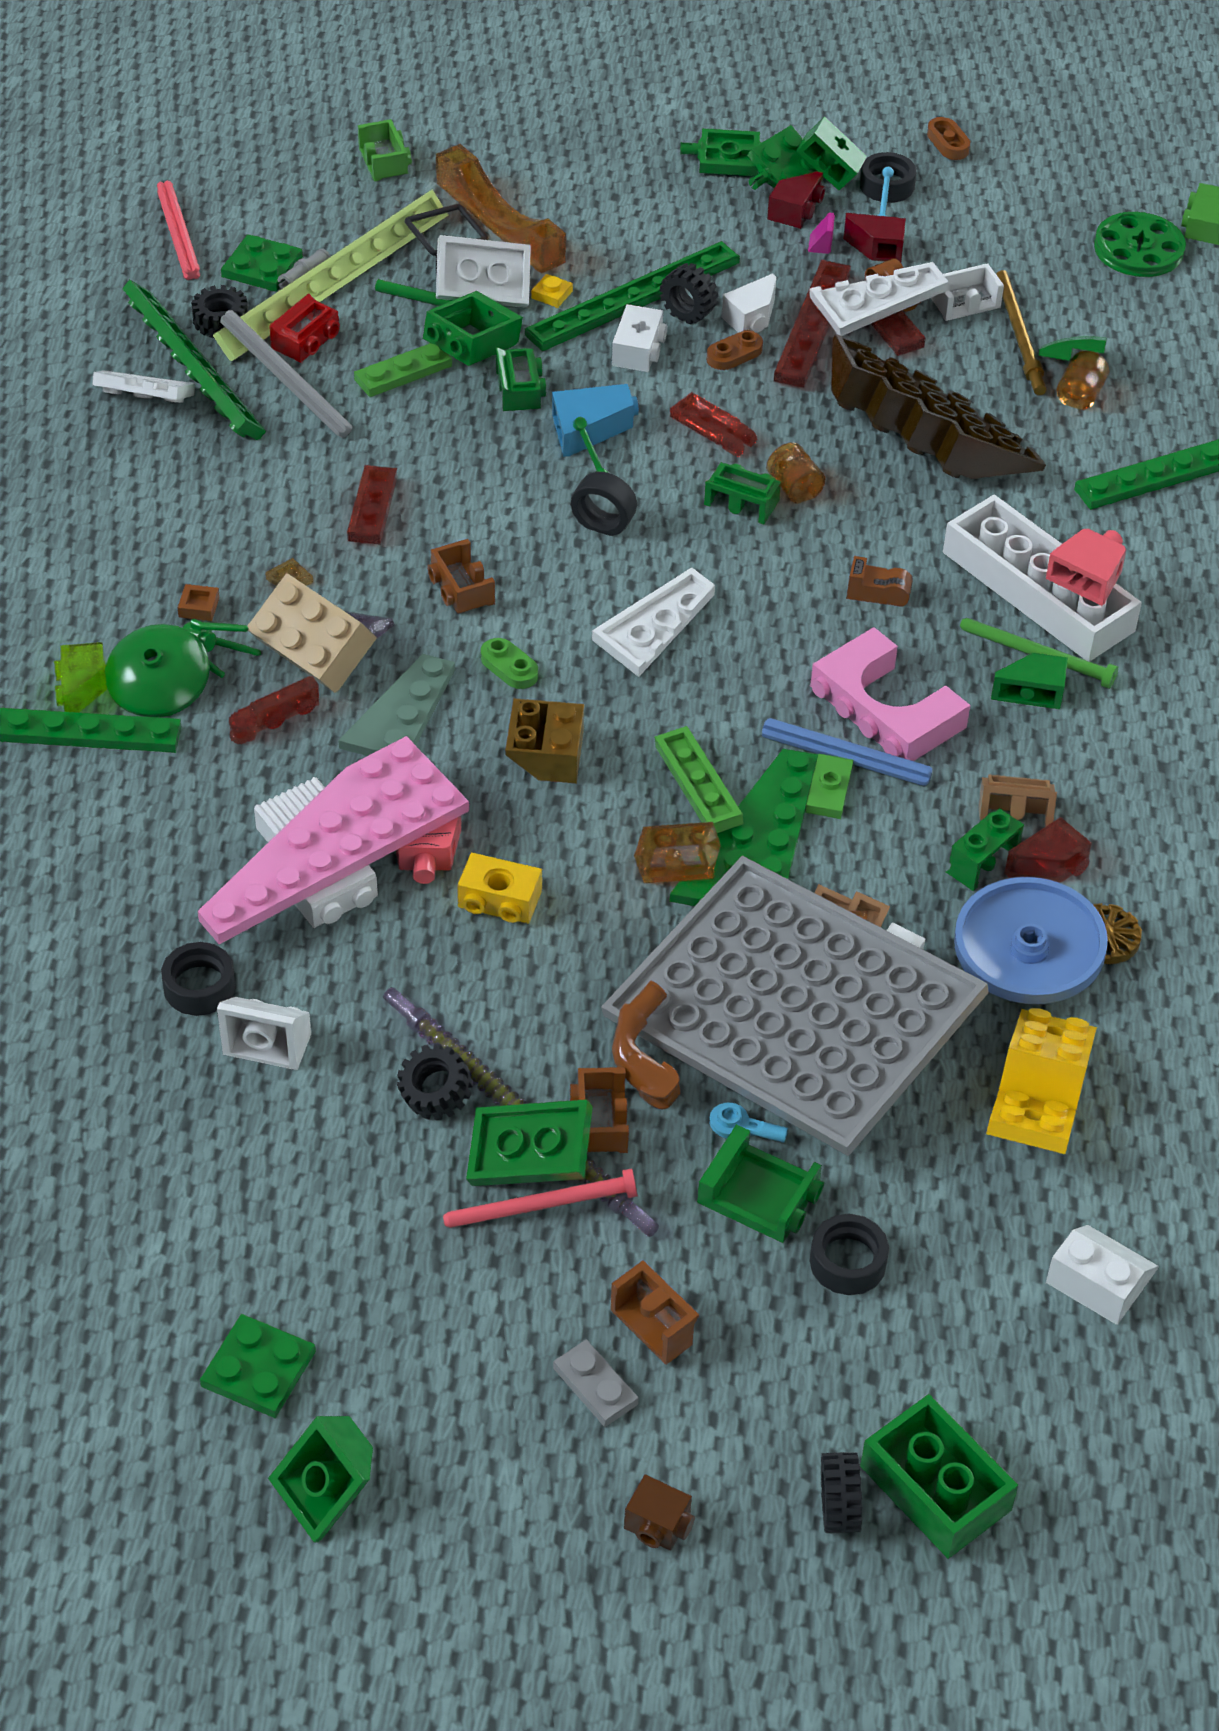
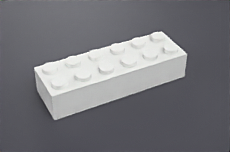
(1013, 561)

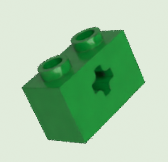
(831, 153)

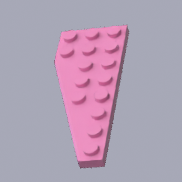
(344, 828)

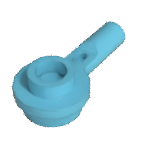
(727, 1115)

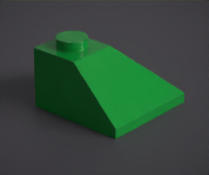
(324, 1473)

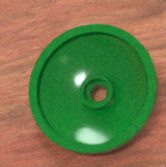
(158, 685)

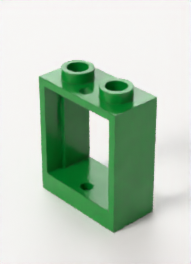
(474, 309)

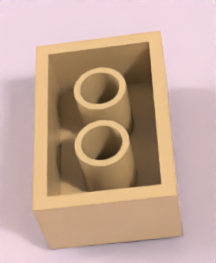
(311, 633)

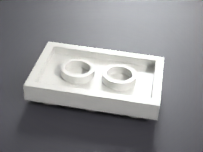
(483, 266)

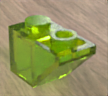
(80, 674)

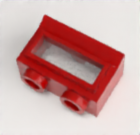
(304, 328)

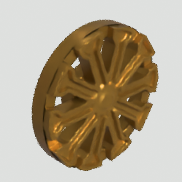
(1119, 933)

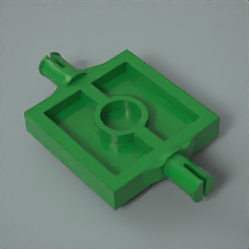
(724, 151)
(778, 159)

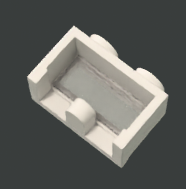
(970, 292)

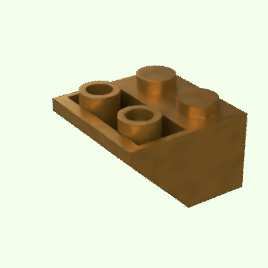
(546, 738)

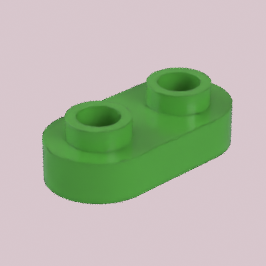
(509, 663)

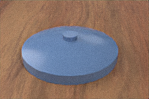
(1031, 940)

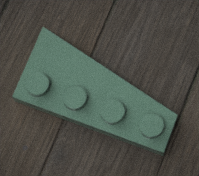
(402, 708)

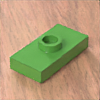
(829, 786)

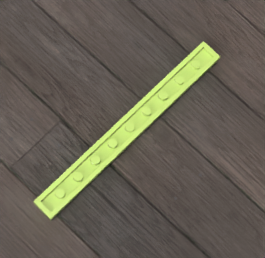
(335, 270)

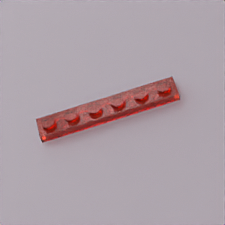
(808, 329)

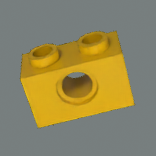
(499, 888)

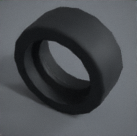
(898, 189)
(615, 491)
(191, 956)
(846, 1280)

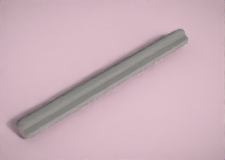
(286, 374)

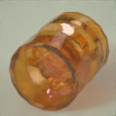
(1083, 380)
(798, 474)

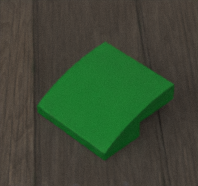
(1064, 347)

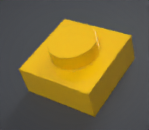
(552, 290)

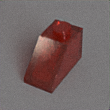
(1050, 854)

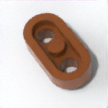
(948, 138)
(734, 350)

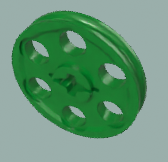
(1128, 239)

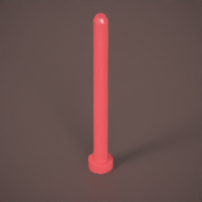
(543, 1200)

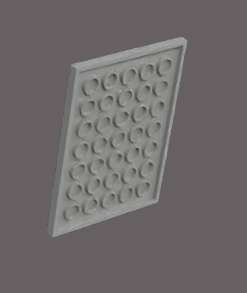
(799, 1003)

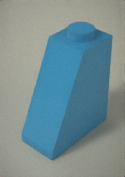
(605, 408)

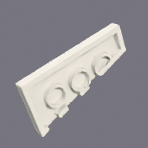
(652, 623)

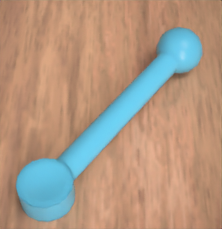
(887, 173)

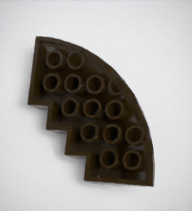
(926, 415)

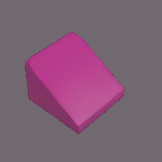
(822, 236)

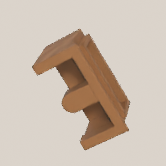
(1017, 796)

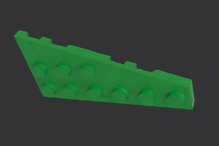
(770, 824)

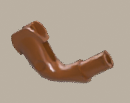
(655, 1082)

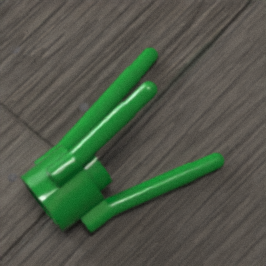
(204, 633)

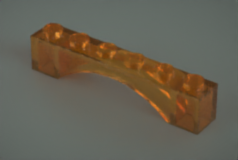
(467, 183)

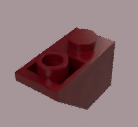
(795, 199)
(875, 236)

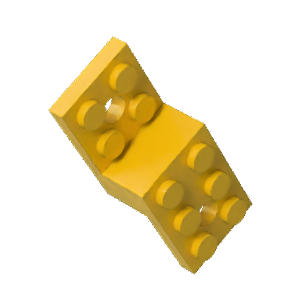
(1042, 1080)

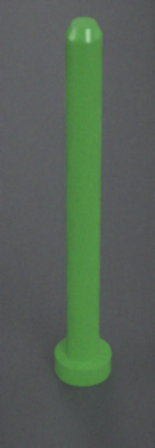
(1106, 675)

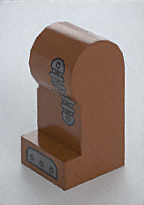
(878, 584)

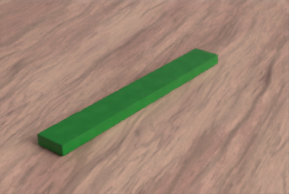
(613, 303)

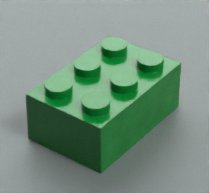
(938, 1476)

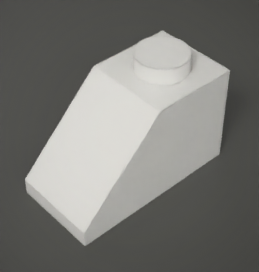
(750, 305)

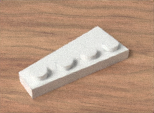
(865, 302)

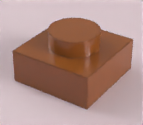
(198, 602)

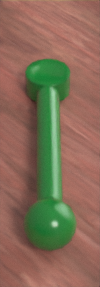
(579, 424)

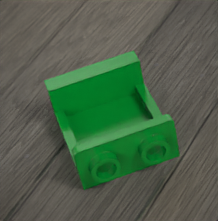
(758, 1187)

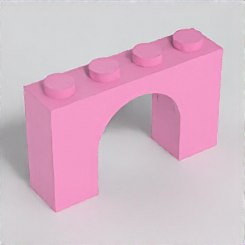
(899, 730)

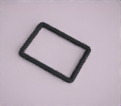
(408, 221)

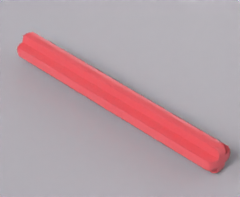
(178, 230)

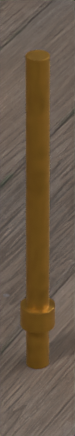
(1032, 367)

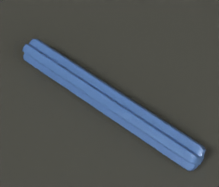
(862, 756)

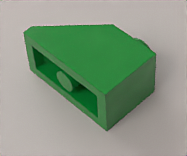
(1032, 681)

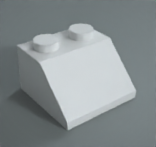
(263, 1032)
(1099, 1272)

